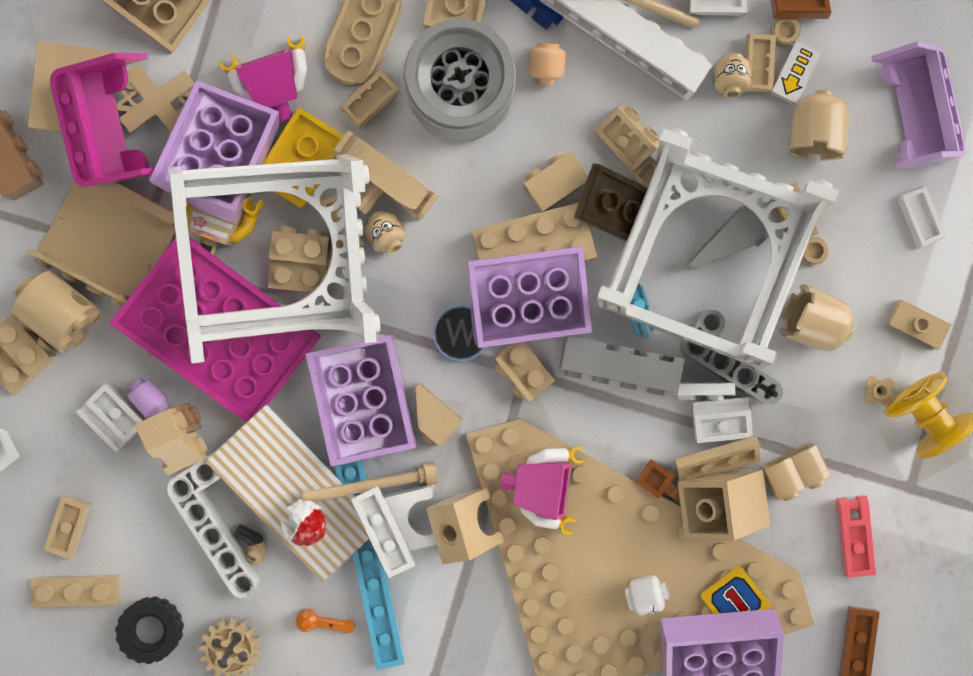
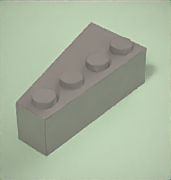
(621, 364)

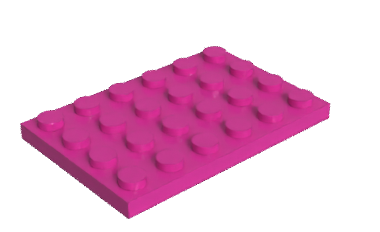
(235, 371)

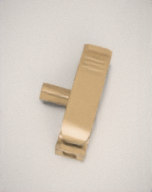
(386, 178)

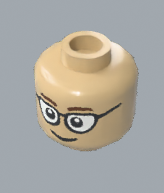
(732, 75)
(385, 232)

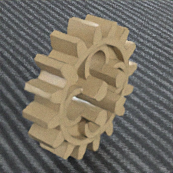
(235, 663)

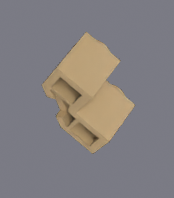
(166, 437)

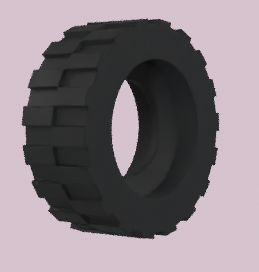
(128, 638)

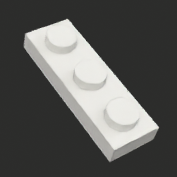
(383, 531)

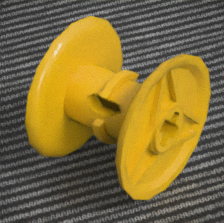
(930, 414)

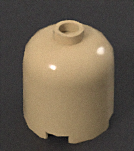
(820, 127)
(817, 319)

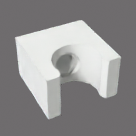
(400, 504)

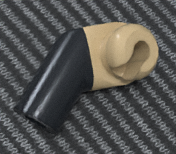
(254, 541)

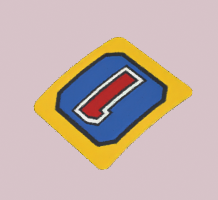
(735, 594)

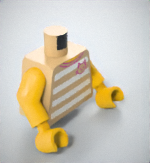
(216, 230)

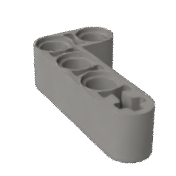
(731, 366)

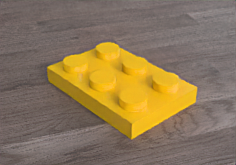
(303, 140)

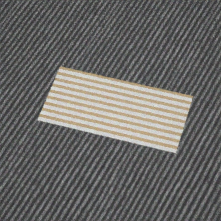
(271, 471)

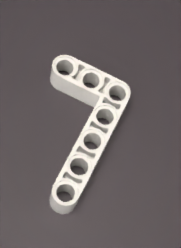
(212, 519)

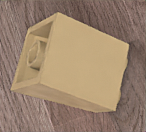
(724, 505)

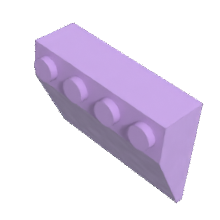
(215, 133)
(528, 297)
(361, 400)
(722, 644)

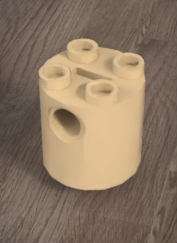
(54, 310)

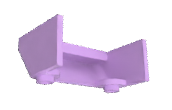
(925, 103)

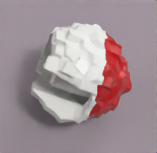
(305, 523)

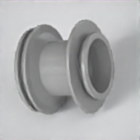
(460, 42)

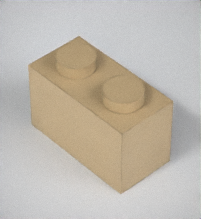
(555, 182)

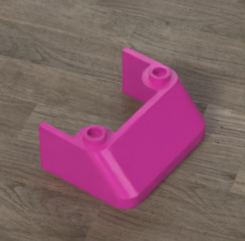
(91, 120)

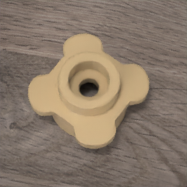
(871, 387)

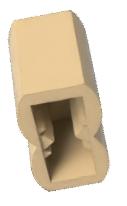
(795, 471)

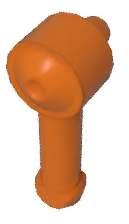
(308, 619)

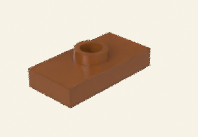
(801, 9)

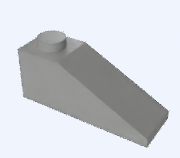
(736, 234)

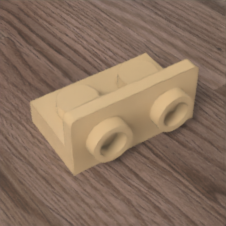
(628, 136)
(524, 370)

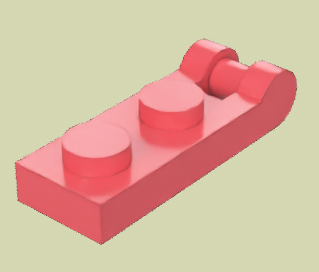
(856, 537)

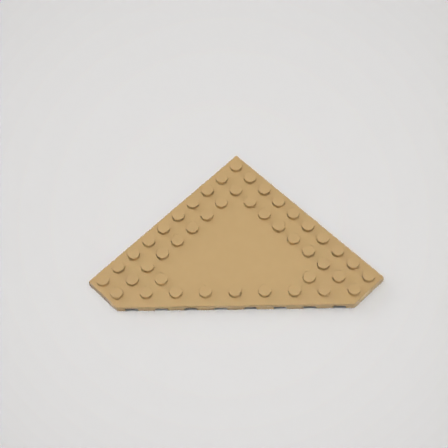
(575, 583)

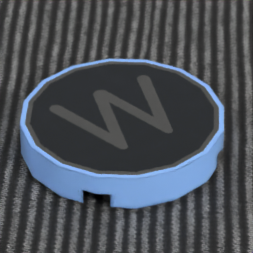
(455, 334)

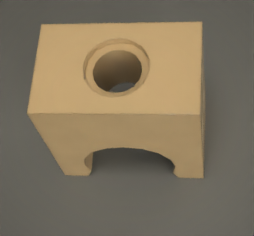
(457, 527)

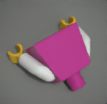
(272, 78)
(543, 487)

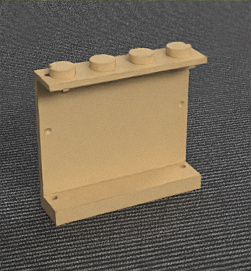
(107, 239)

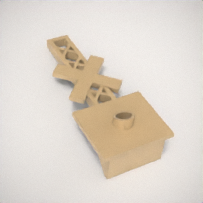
(156, 99)

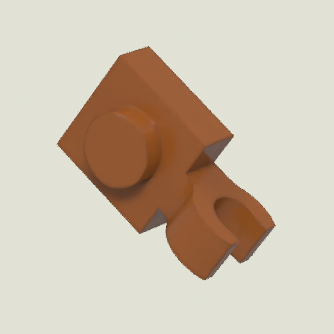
(657, 480)

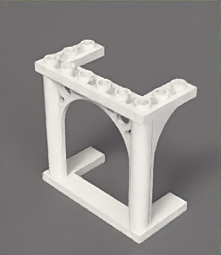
(803, 213)
(348, 314)

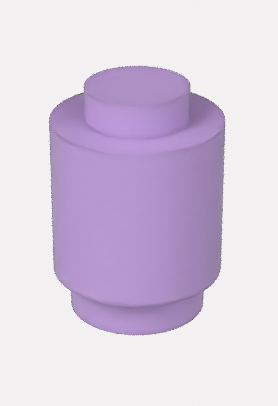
(147, 398)

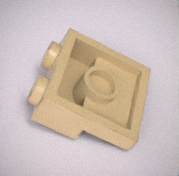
(298, 259)
(21, 354)

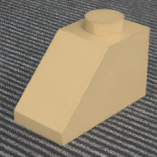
(434, 417)

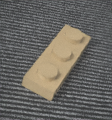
(718, 459)
(75, 591)

